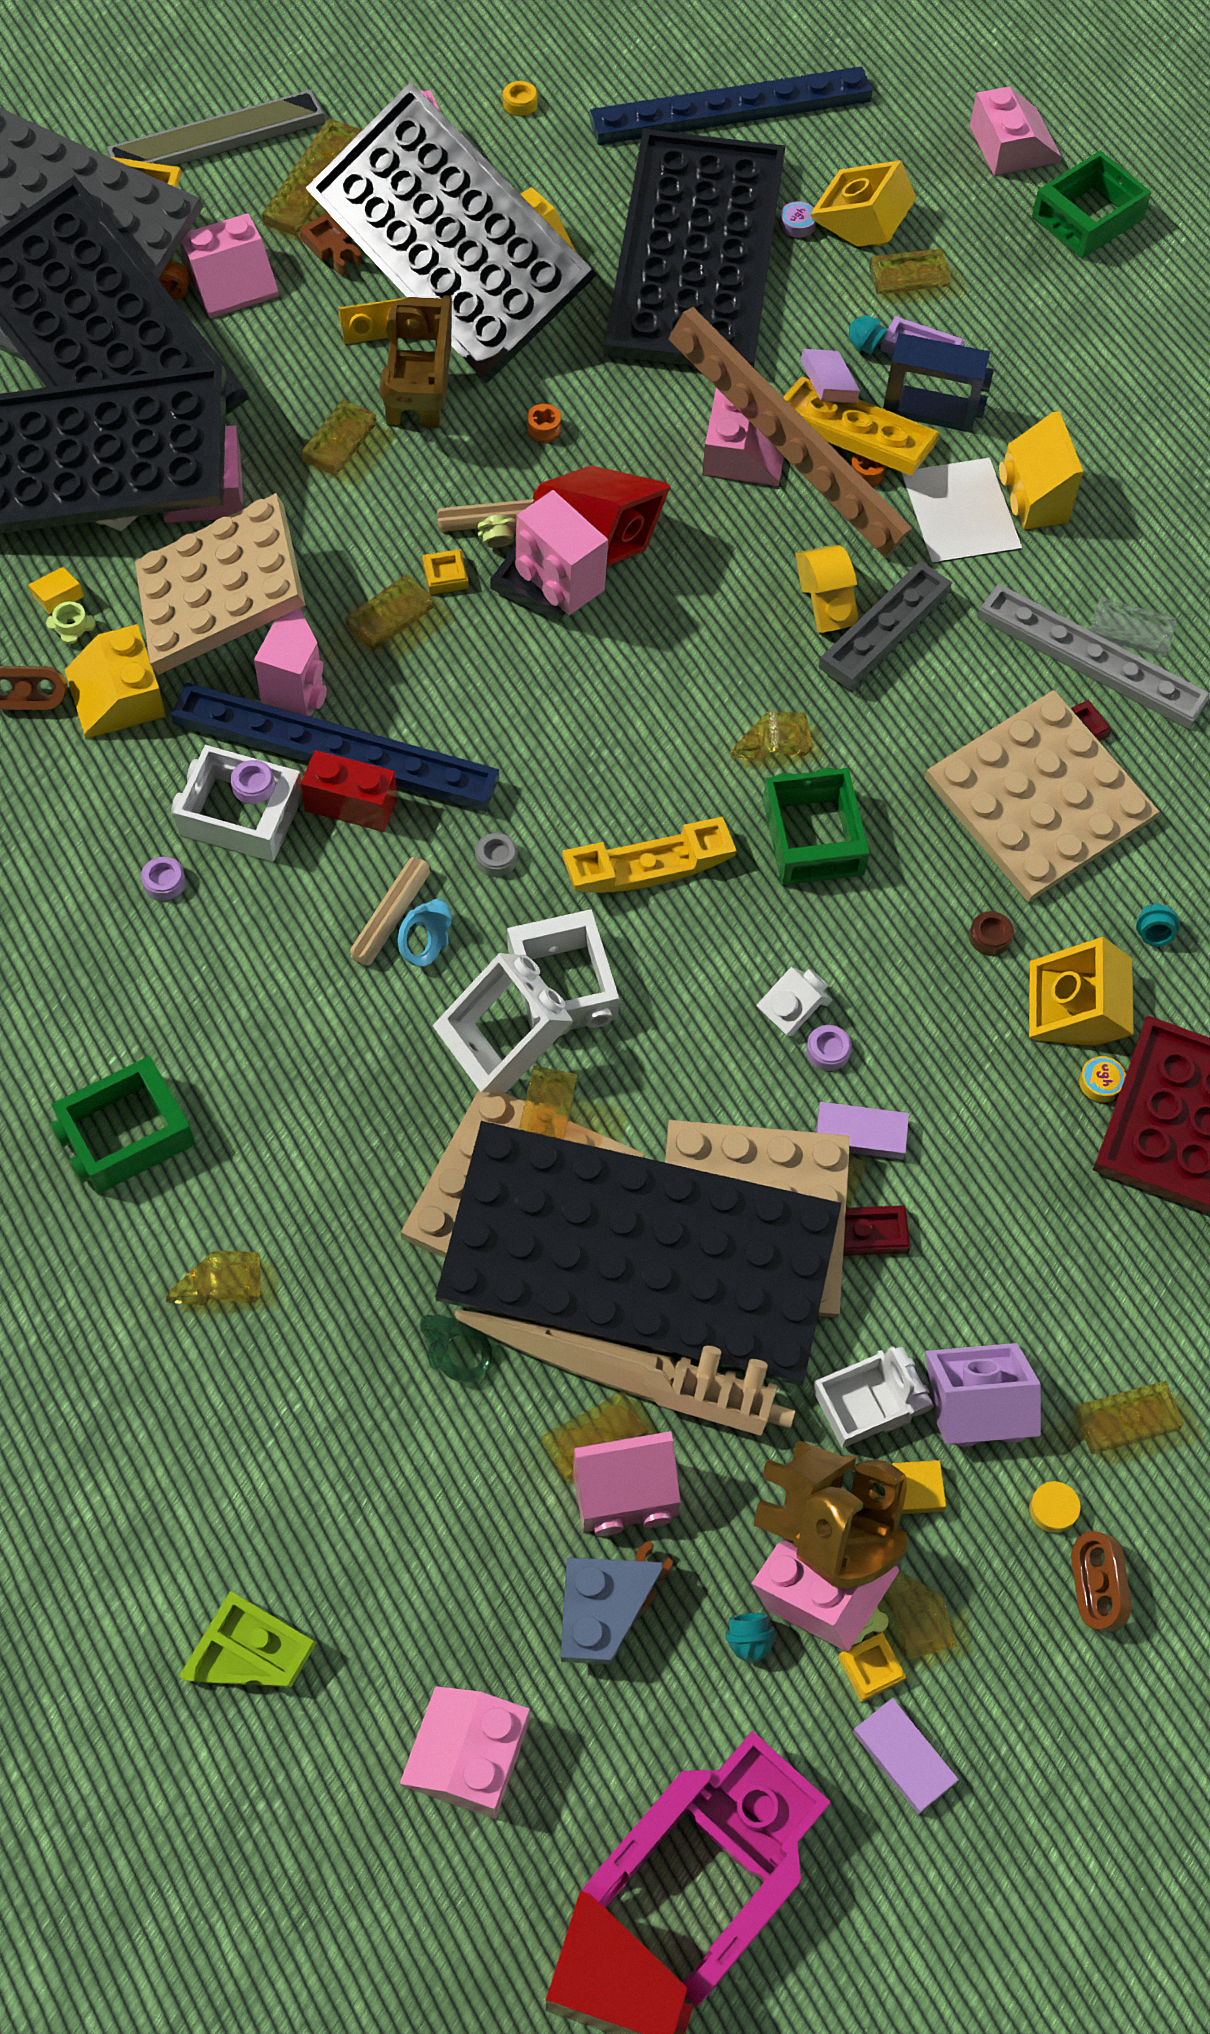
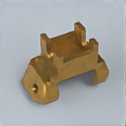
(417, 377)
(837, 1532)

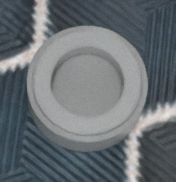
(496, 854)

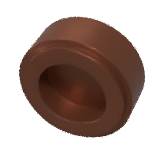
(991, 933)

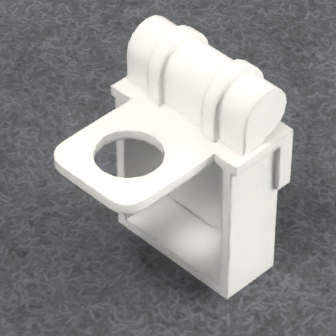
(872, 1396)

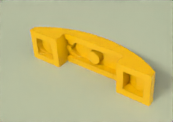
(650, 862)

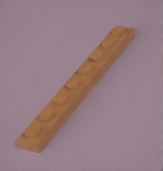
(789, 432)

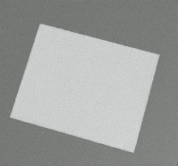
(961, 510)

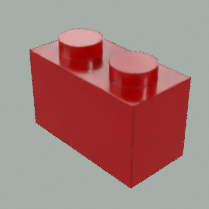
(349, 790)

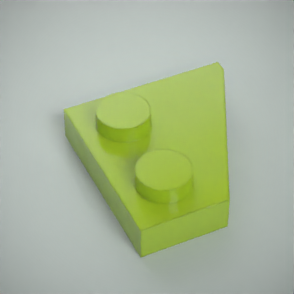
(248, 1648)

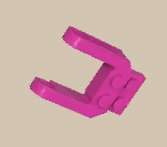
(755, 1814)

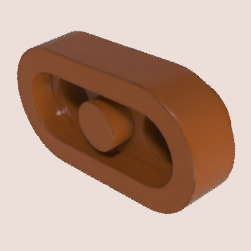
(27, 689)
(1101, 1583)

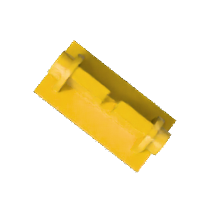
(365, 321)

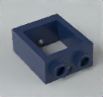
(944, 362)

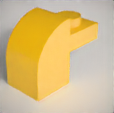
(830, 581)

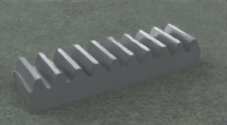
(885, 626)

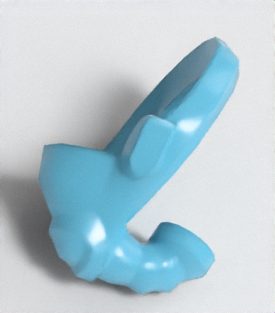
(437, 920)

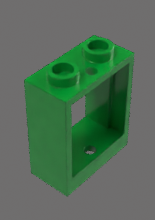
(1073, 226)
(823, 860)
(137, 1156)

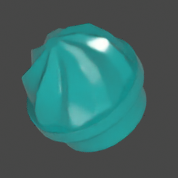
(866, 333)
(1157, 924)
(750, 1636)

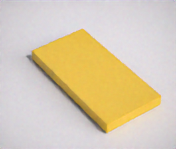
(865, 428)

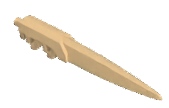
(652, 1376)

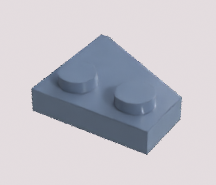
(602, 1605)

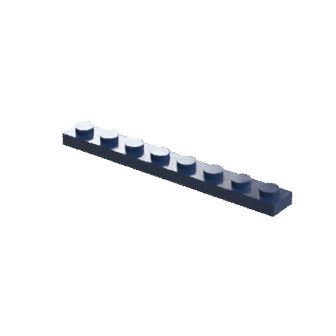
(731, 105)
(300, 735)

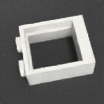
(274, 823)
(563, 935)
(471, 1047)

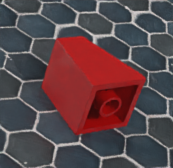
(615, 503)
(613, 1979)

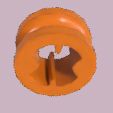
(180, 279)
(541, 414)
(872, 476)

